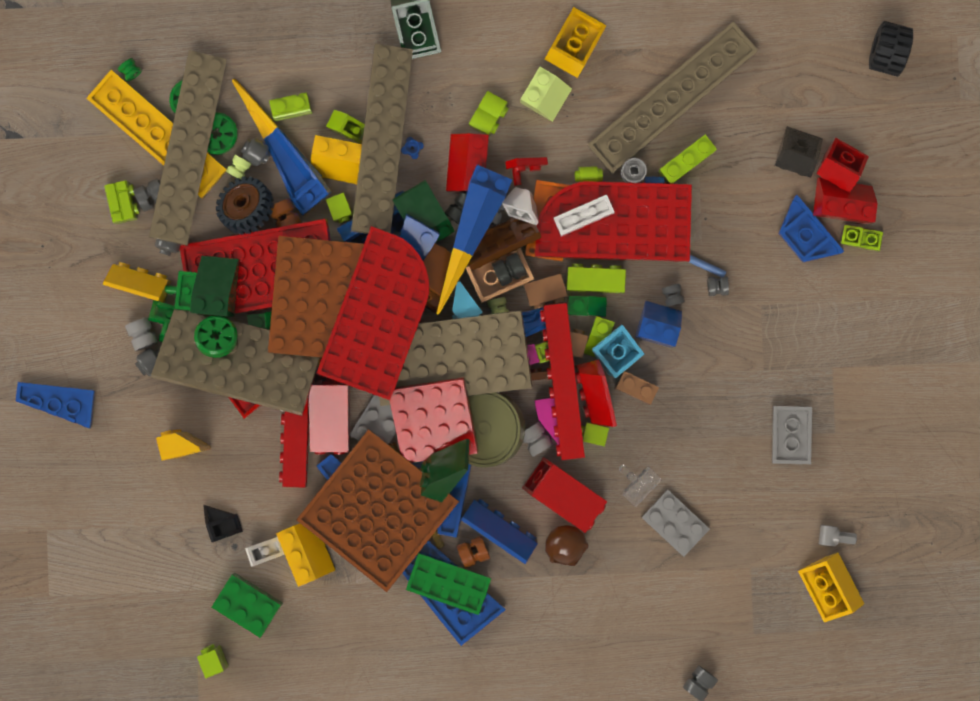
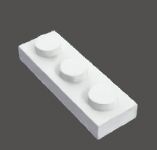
(584, 215)

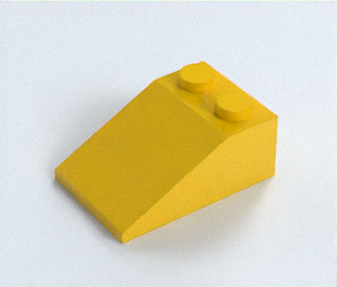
(575, 42)

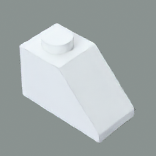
(521, 205)

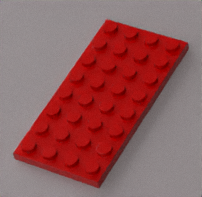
(256, 259)

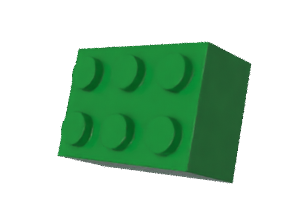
(247, 605)

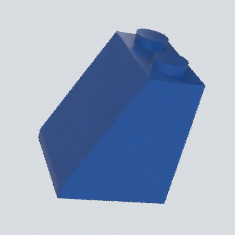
(659, 324)

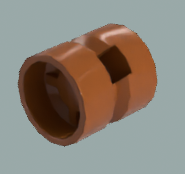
(282, 209)
(466, 554)

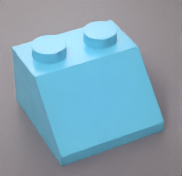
(464, 304)
(617, 352)

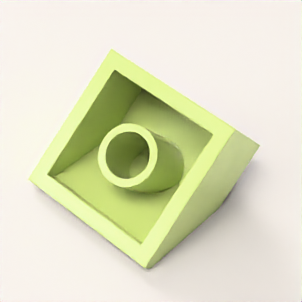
(545, 94)

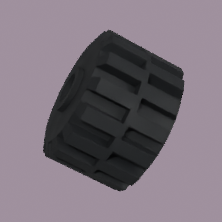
(891, 48)

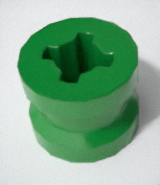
(129, 69)

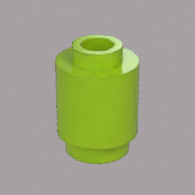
(589, 173)

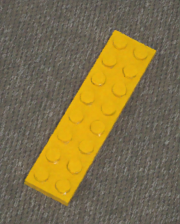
(145, 124)

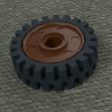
(244, 205)

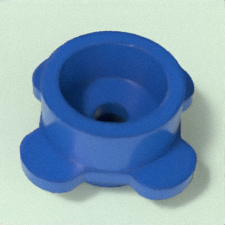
(407, 148)

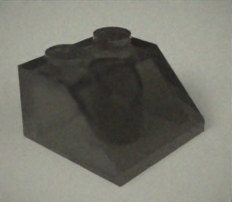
(799, 152)

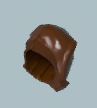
(566, 545)

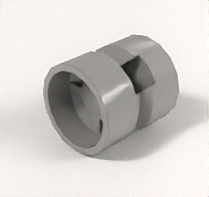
(633, 171)
(141, 334)
(536, 439)

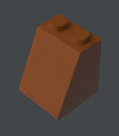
(436, 266)

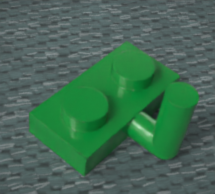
(183, 290)
(162, 314)

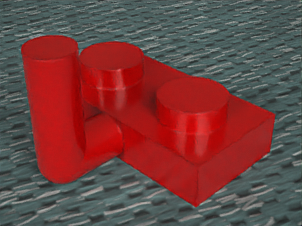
(521, 164)

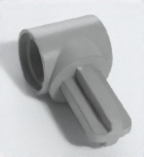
(832, 536)

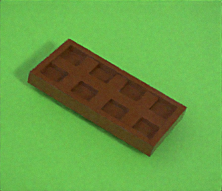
(503, 240)

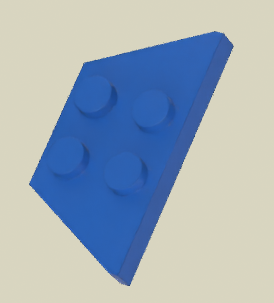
(807, 234)

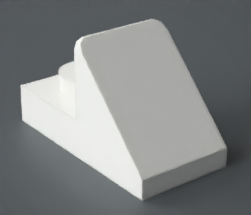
(264, 551)

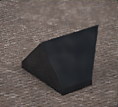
(221, 523)

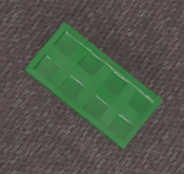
(448, 583)

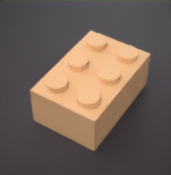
(487, 283)

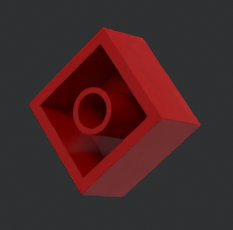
(842, 165)

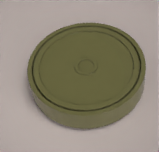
(497, 428)

